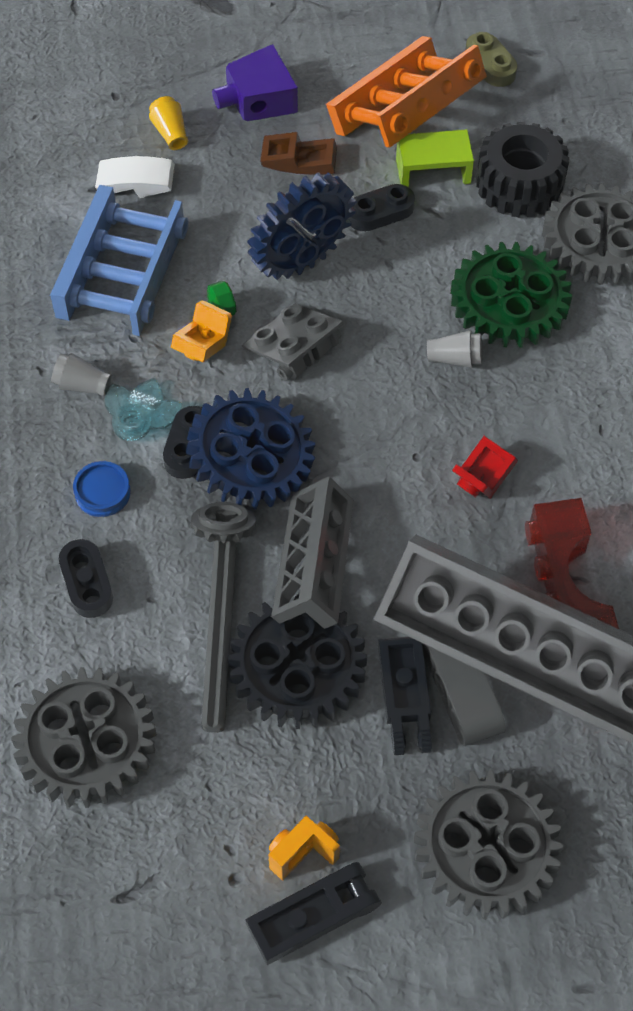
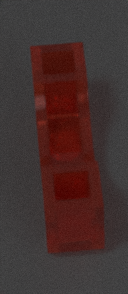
(560, 536)

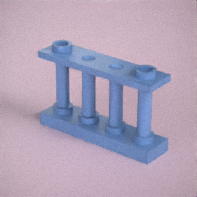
(94, 237)

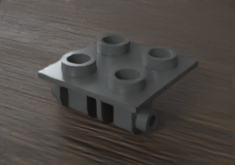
(295, 339)

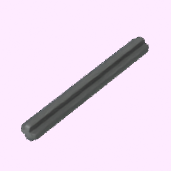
(219, 637)

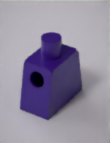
(258, 86)

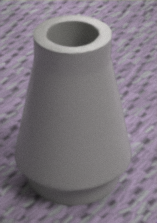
(456, 349)
(78, 375)

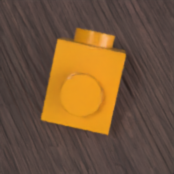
(204, 334)
(293, 846)

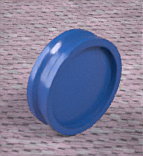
(101, 489)

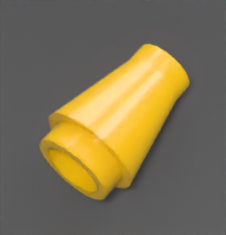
(168, 120)

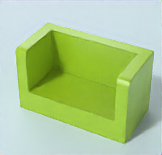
(435, 151)

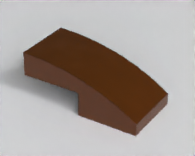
(290, 155)

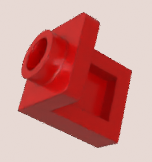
(485, 468)

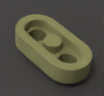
(497, 61)

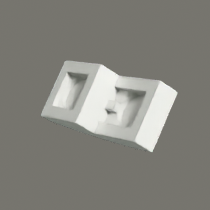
(141, 173)

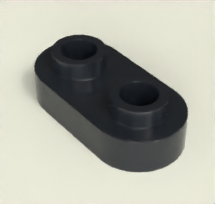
(384, 207)
(177, 442)
(85, 581)

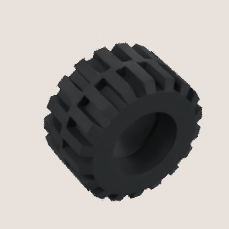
(522, 169)

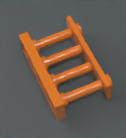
(397, 76)

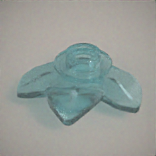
(140, 406)

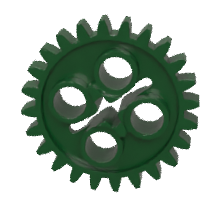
(511, 294)

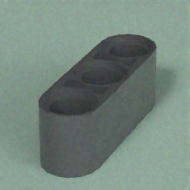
(466, 697)

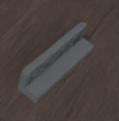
(324, 551)

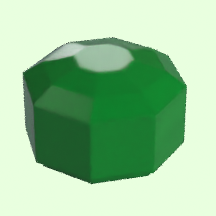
(221, 296)

